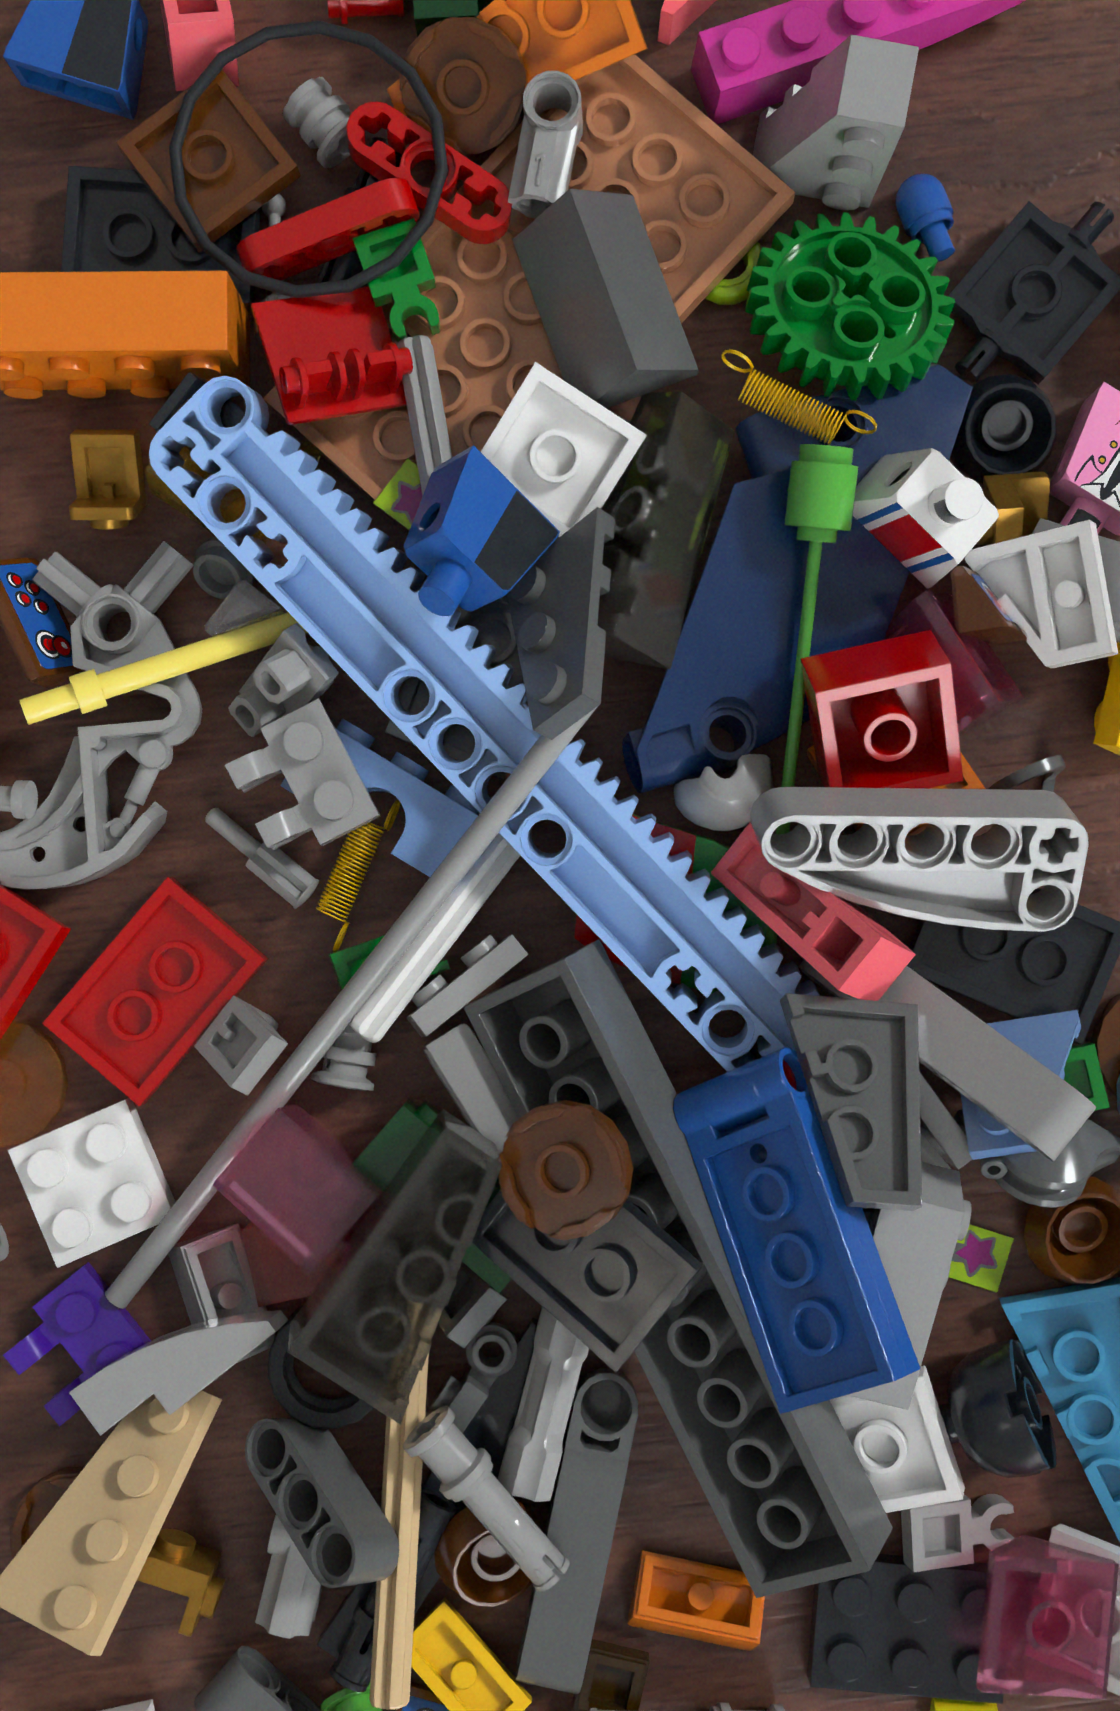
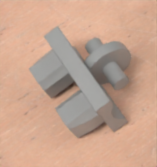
(283, 681)

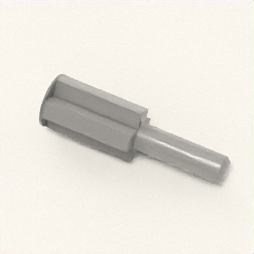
(269, 865)

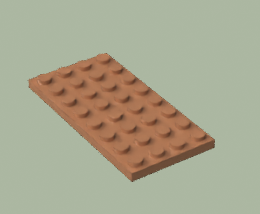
(641, 138)

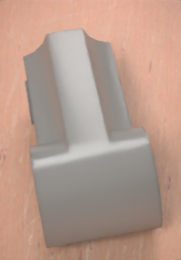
(545, 146)
(289, 1590)

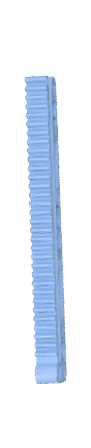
(380, 634)

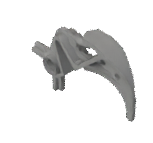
(83, 782)

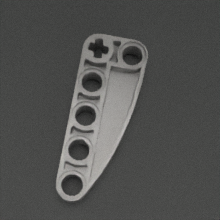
(942, 870)

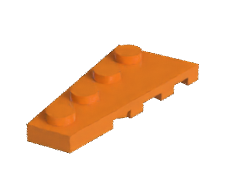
(562, 35)

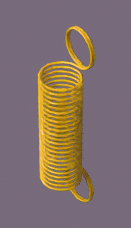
(799, 406)
(361, 838)

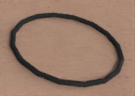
(296, 30)

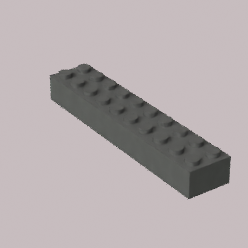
(776, 1481)

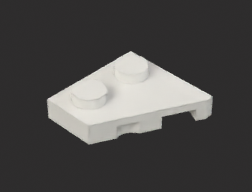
(1053, 591)

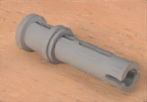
(468, 1477)

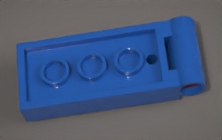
(789, 1238)

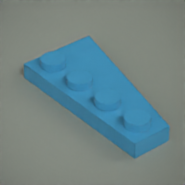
(1075, 1353)

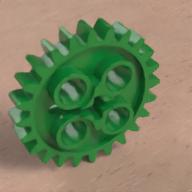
(849, 306)

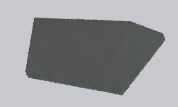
(603, 297)

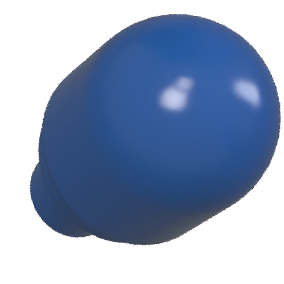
(926, 214)

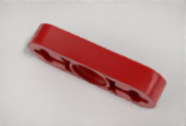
(381, 163)
(326, 230)

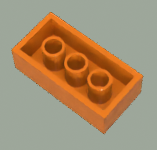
(119, 331)

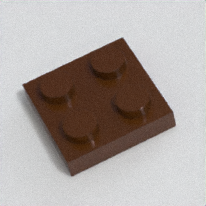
(227, 159)

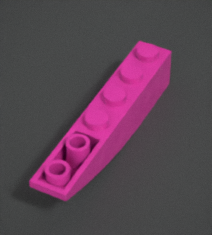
(765, 53)

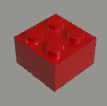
(884, 714)

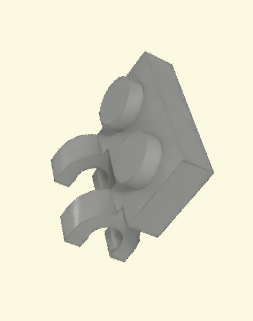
(318, 773)

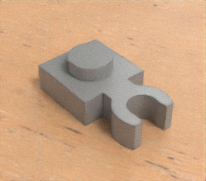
(946, 1532)

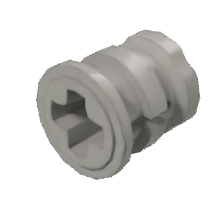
(320, 120)
(347, 1062)

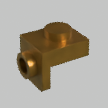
(107, 477)
(1020, 504)
(188, 1570)

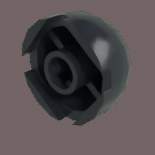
(997, 1412)

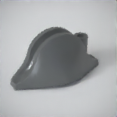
(1050, 1183)

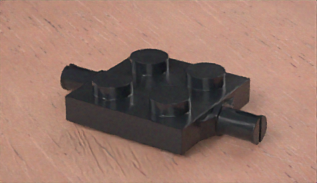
(1034, 292)

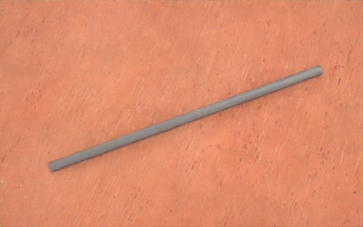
(343, 1009)

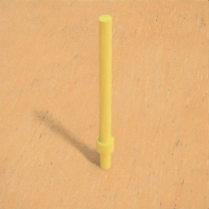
(91, 690)

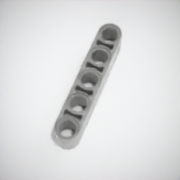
(986, 1066)

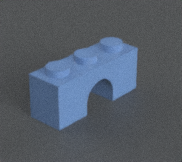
(432, 819)

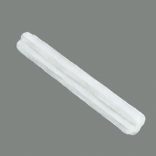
(434, 941)

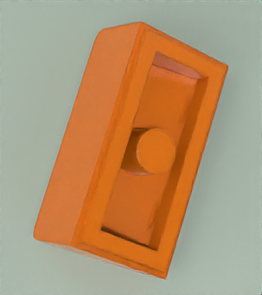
(696, 1602)

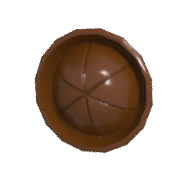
(1079, 1239)
(476, 1563)

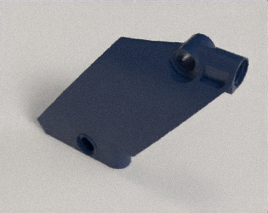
(746, 612)

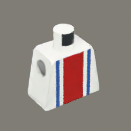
(927, 513)

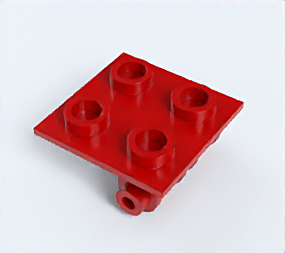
(331, 355)

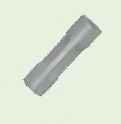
(543, 1412)

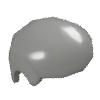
(727, 802)

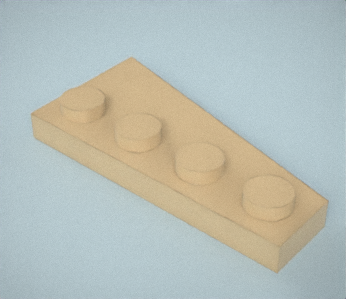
(99, 1533)

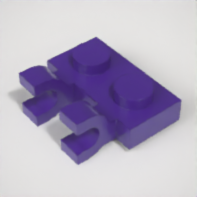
(87, 1328)

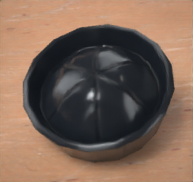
(1002, 410)

